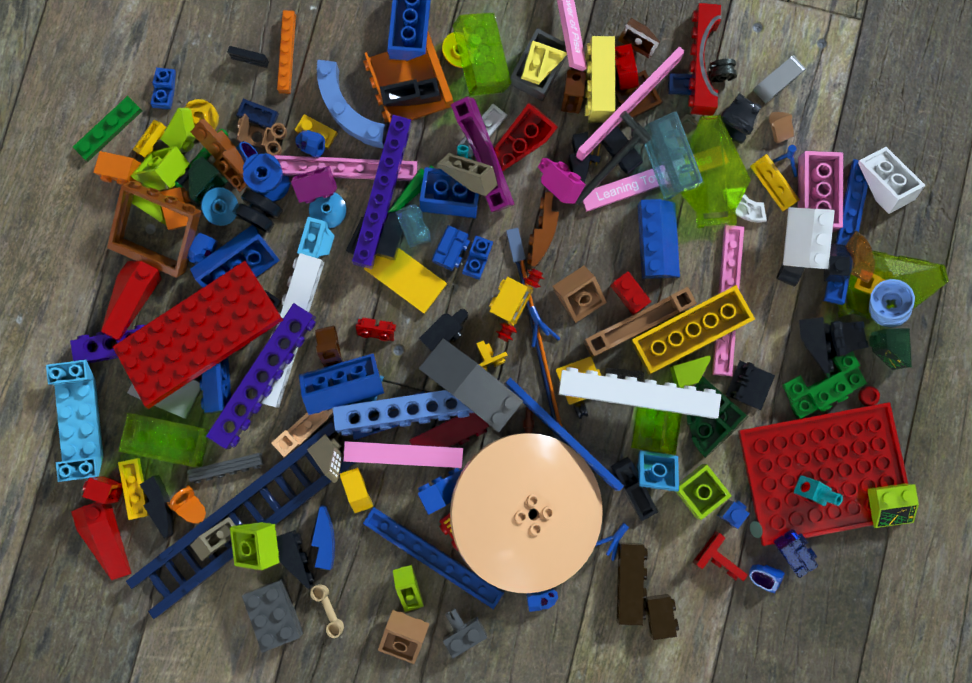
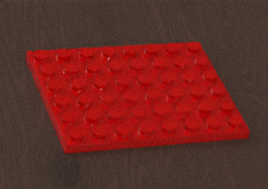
(839, 449)

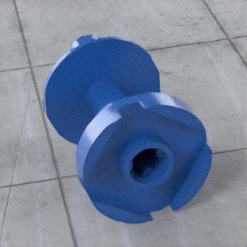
(265, 176)

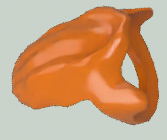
(187, 505)

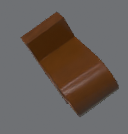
(328, 346)

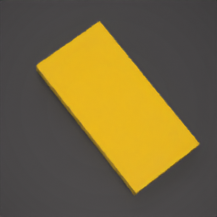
(408, 280)

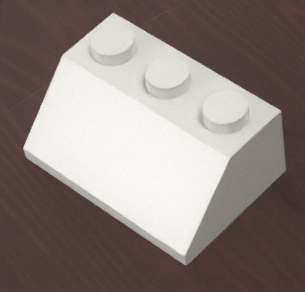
(808, 237)

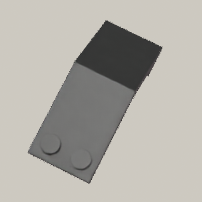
(471, 384)

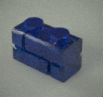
(796, 553)

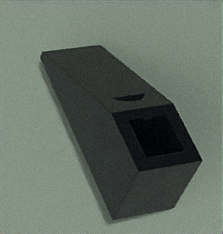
(813, 336)
(294, 558)

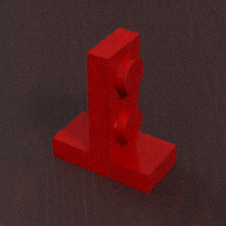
(710, 551)

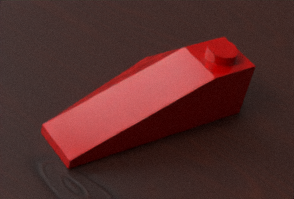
(524, 136)
(130, 293)
(101, 534)

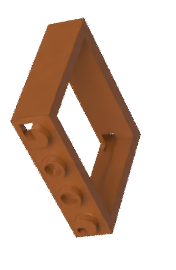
(140, 253)

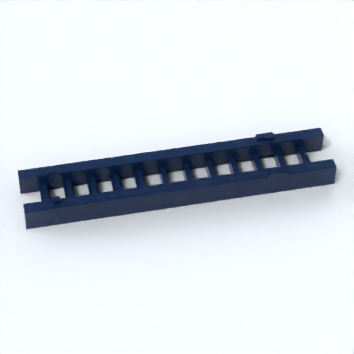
(228, 509)

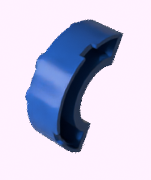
(440, 492)

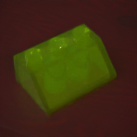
(656, 431)

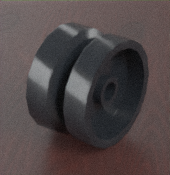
(257, 210)

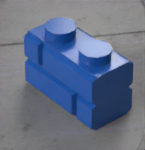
(450, 248)

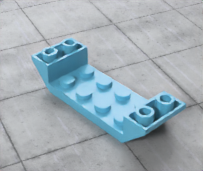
(77, 420)

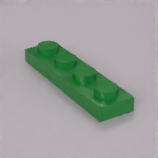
(107, 128)

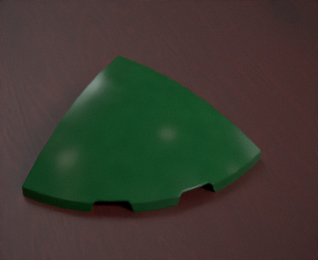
(710, 432)

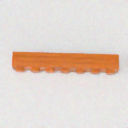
(286, 52)

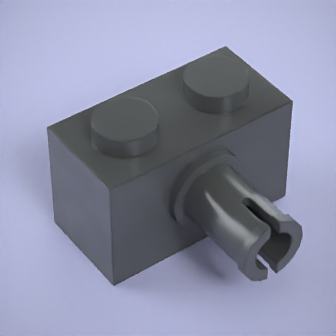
(464, 634)

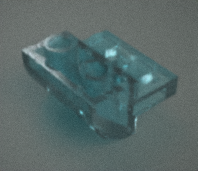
(413, 226)

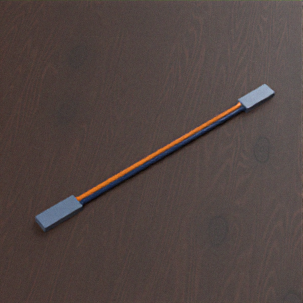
(518, 256)

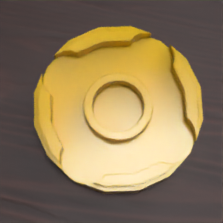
(203, 109)

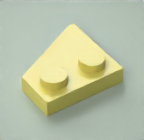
(540, 62)

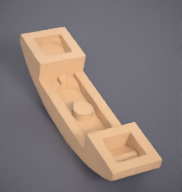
(301, 431)

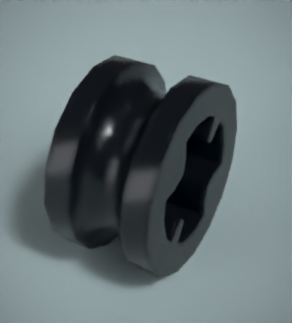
(580, 409)

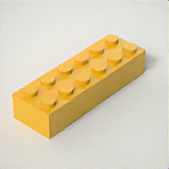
(692, 330)

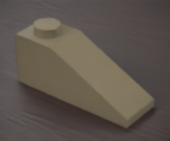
(470, 173)

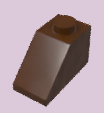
(640, 37)

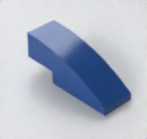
(324, 539)

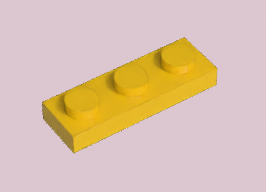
(774, 182)
(134, 496)

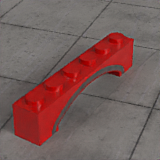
(703, 96)

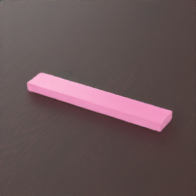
(403, 454)

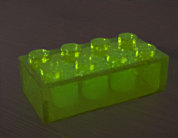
(481, 53)
(164, 440)

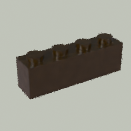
(631, 583)

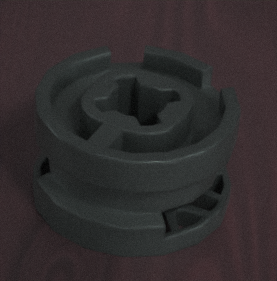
(723, 70)

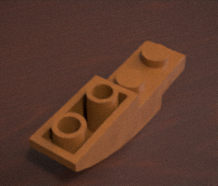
(223, 150)
(543, 237)

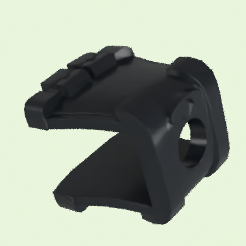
(740, 118)
(846, 337)

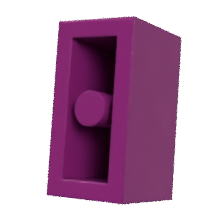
(314, 185)

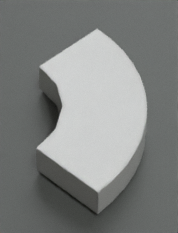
(751, 210)

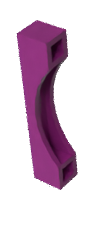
(473, 127)

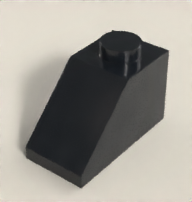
(838, 264)

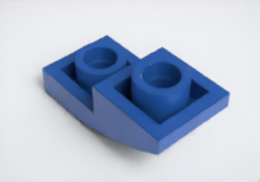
(163, 88)
(477, 257)

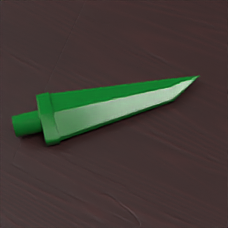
(410, 191)

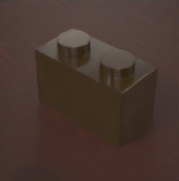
(661, 616)

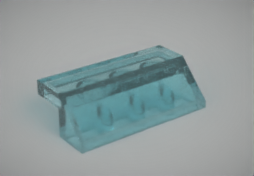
(671, 156)

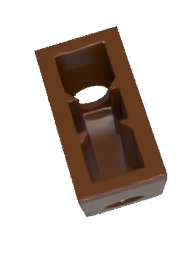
(573, 91)

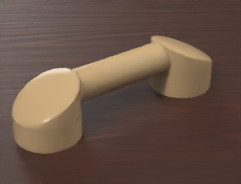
(336, 626)

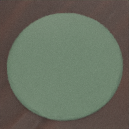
(756, 529)

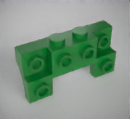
(826, 391)

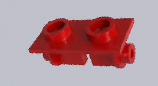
(366, 329)

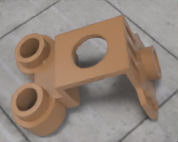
(269, 138)

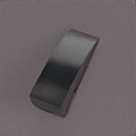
(411, 93)
(577, 166)
(390, 237)
(637, 495)
(157, 506)

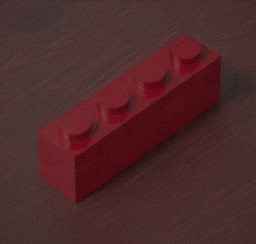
(452, 432)

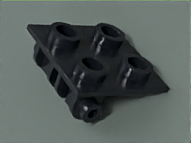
(750, 385)

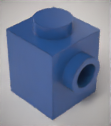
(733, 513)

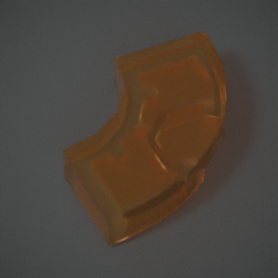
(862, 257)

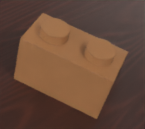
(579, 293)
(403, 636)

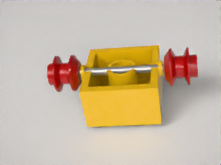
(512, 300)

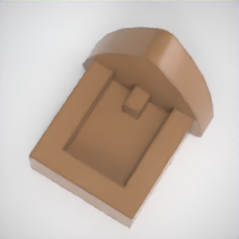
(781, 126)

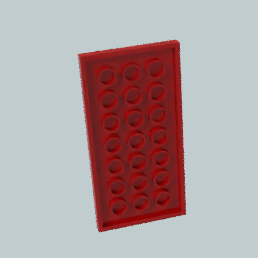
(197, 334)

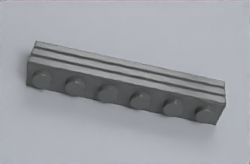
(222, 468)

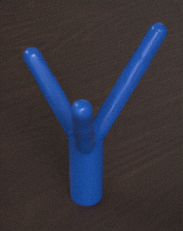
(790, 153)
(537, 321)
(616, 537)

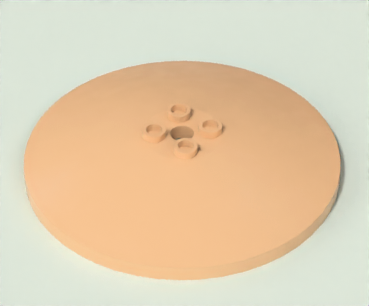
(493, 508)

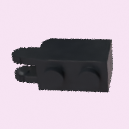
(446, 328)

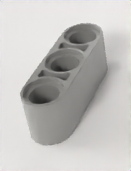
(779, 79)

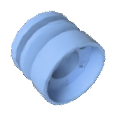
(889, 293)

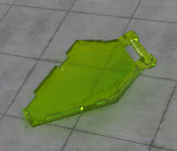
(721, 170)
(919, 274)

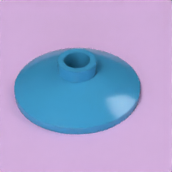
(226, 201)
(336, 213)

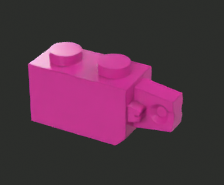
(561, 180)

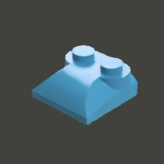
(658, 470)

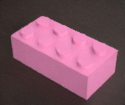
(821, 183)

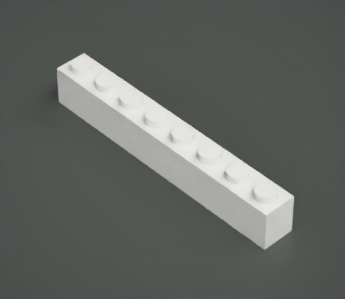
(301, 292)
(639, 394)

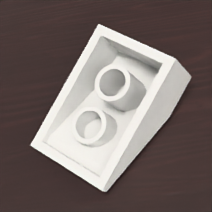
(890, 180)

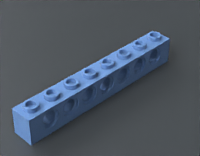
(343, 414)

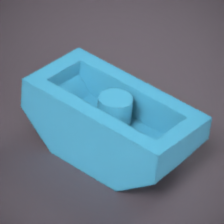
(316, 238)

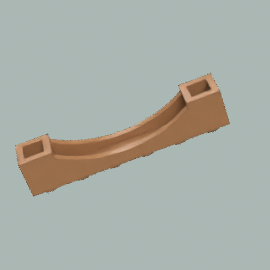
(639, 322)

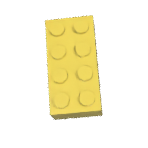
(600, 78)

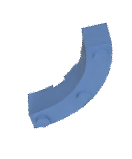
(347, 118)

